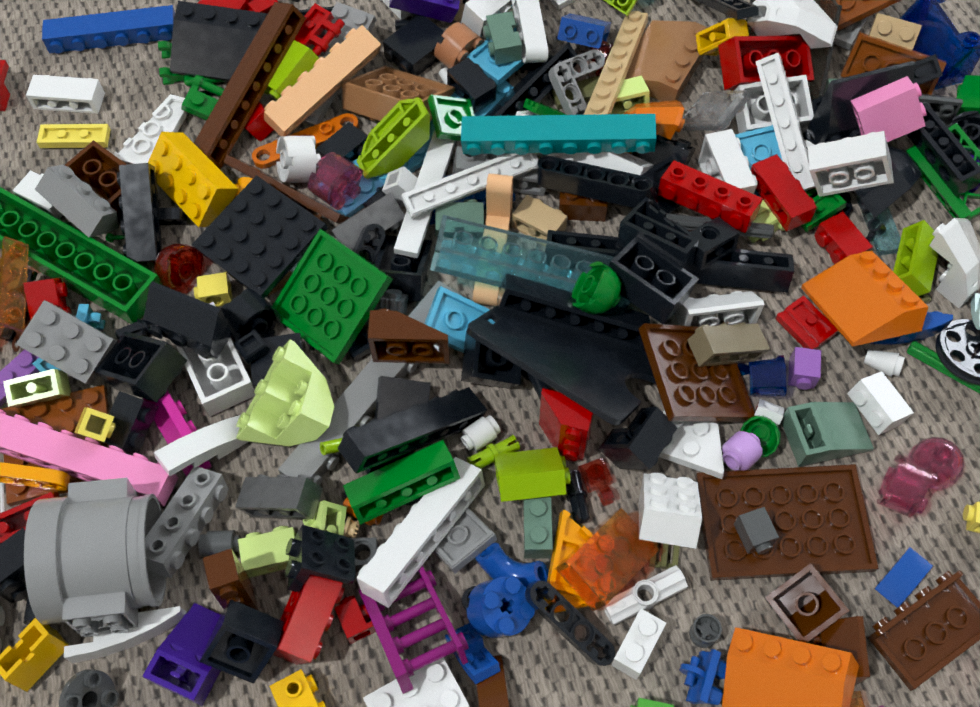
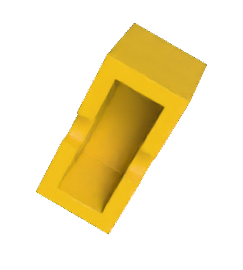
(31, 655)

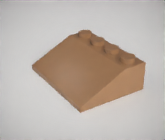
(667, 57)
(384, 87)

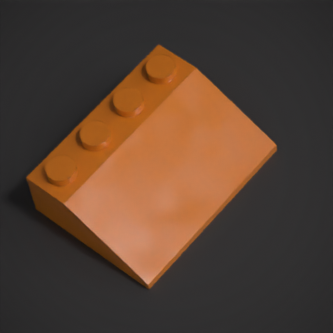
(866, 300)
(786, 673)

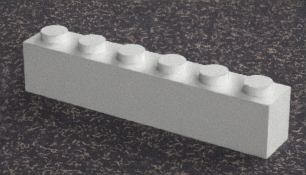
(419, 535)

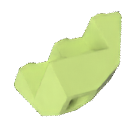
(290, 402)

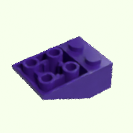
(177, 660)

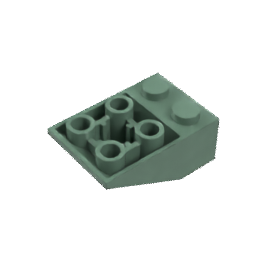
(825, 431)

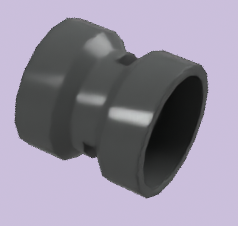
(708, 626)

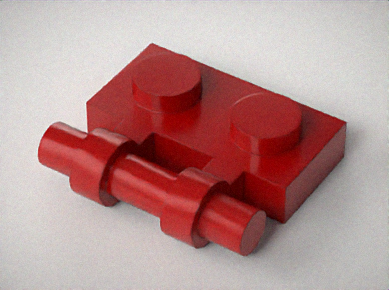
(316, 21)

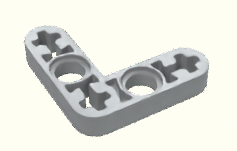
(570, 76)

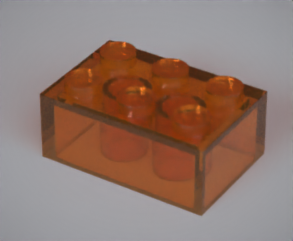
(606, 560)

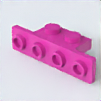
(173, 425)

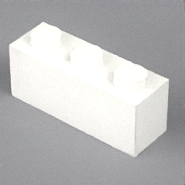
(65, 94)

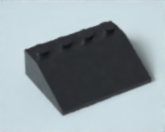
(211, 39)
(835, 114)

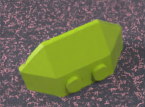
(395, 138)

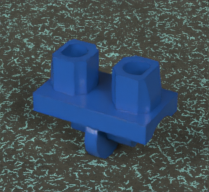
(700, 677)

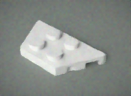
(696, 447)

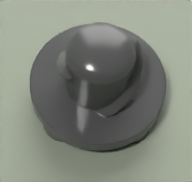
(89, 689)

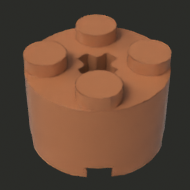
(457, 44)

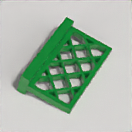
(953, 204)

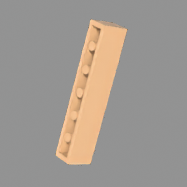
(322, 81)

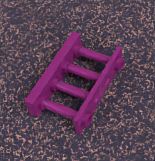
(394, 646)

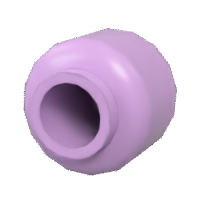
(741, 451)

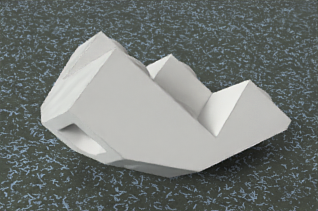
(794, 17)
(961, 248)

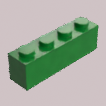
(401, 482)

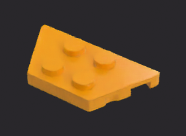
(567, 538)

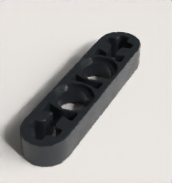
(571, 621)

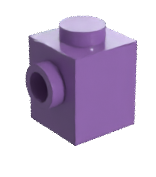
(804, 368)

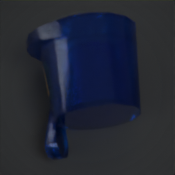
(766, 376)

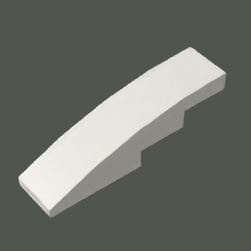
(200, 446)
(106, 643)

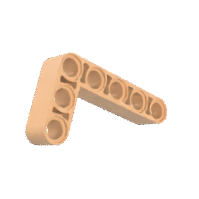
(498, 213)

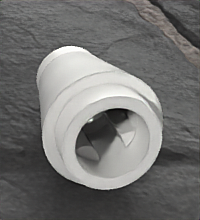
(887, 362)

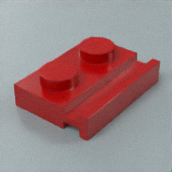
(806, 324)

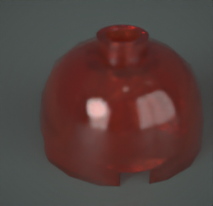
(179, 263)

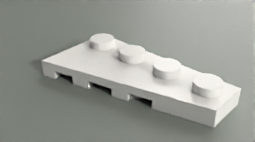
(165, 118)

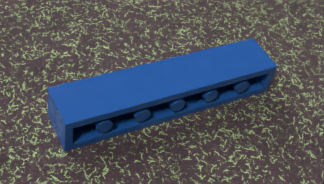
(108, 29)

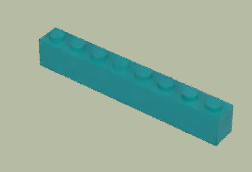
(558, 134)

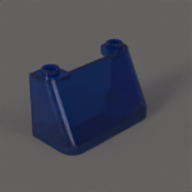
(942, 38)

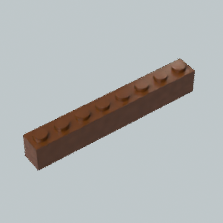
(249, 82)

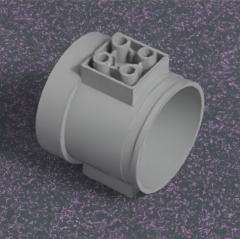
(90, 557)

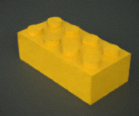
(191, 178)

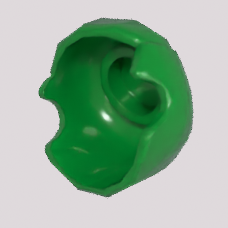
(766, 431)

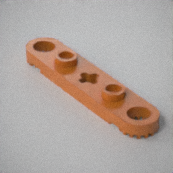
(321, 132)

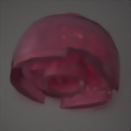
(942, 457)

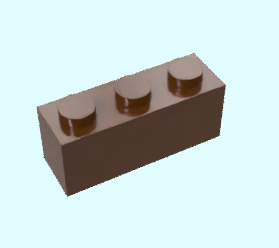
(229, 579)

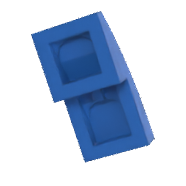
(903, 577)
(480, 661)

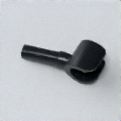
(873, 232)

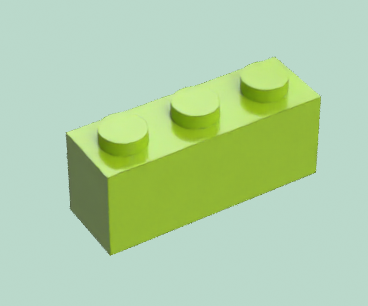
(915, 258)

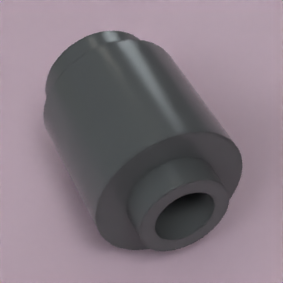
(218, 541)

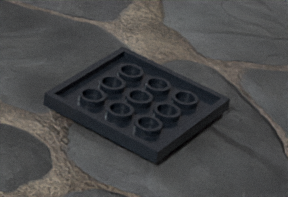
(259, 236)

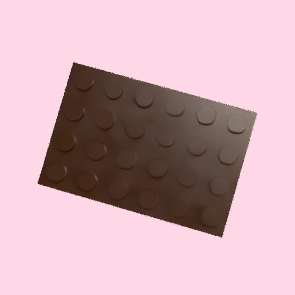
(812, 508)

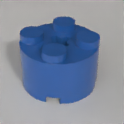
(499, 608)

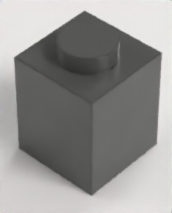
(756, 531)

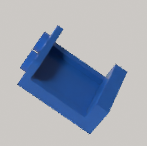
(583, 30)

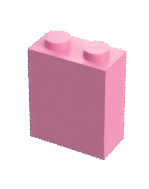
(890, 109)

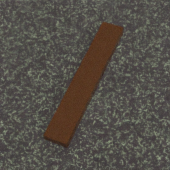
(287, 190)

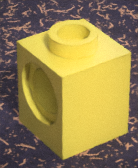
(214, 289)

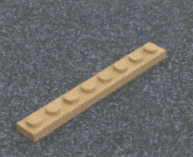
(617, 64)

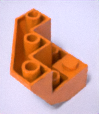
(668, 116)

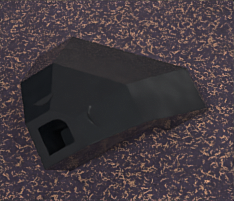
(905, 174)

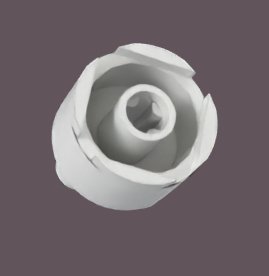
(297, 158)

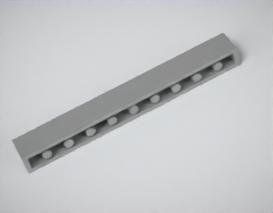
(353, 407)

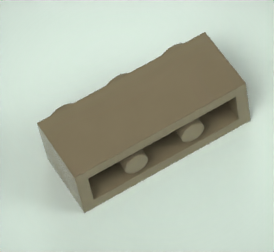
(727, 344)

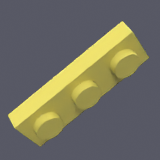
(72, 135)

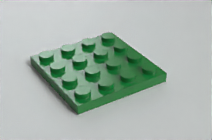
(330, 296)

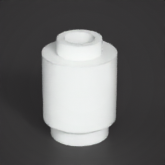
(480, 433)

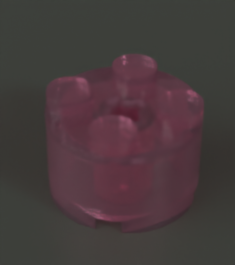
(335, 180)
(906, 486)

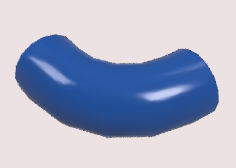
(499, 564)

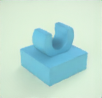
(87, 315)

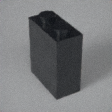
(414, 45)

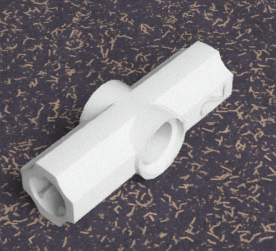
(660, 586)

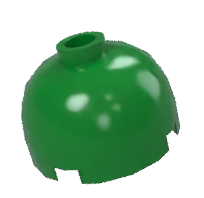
(597, 289)

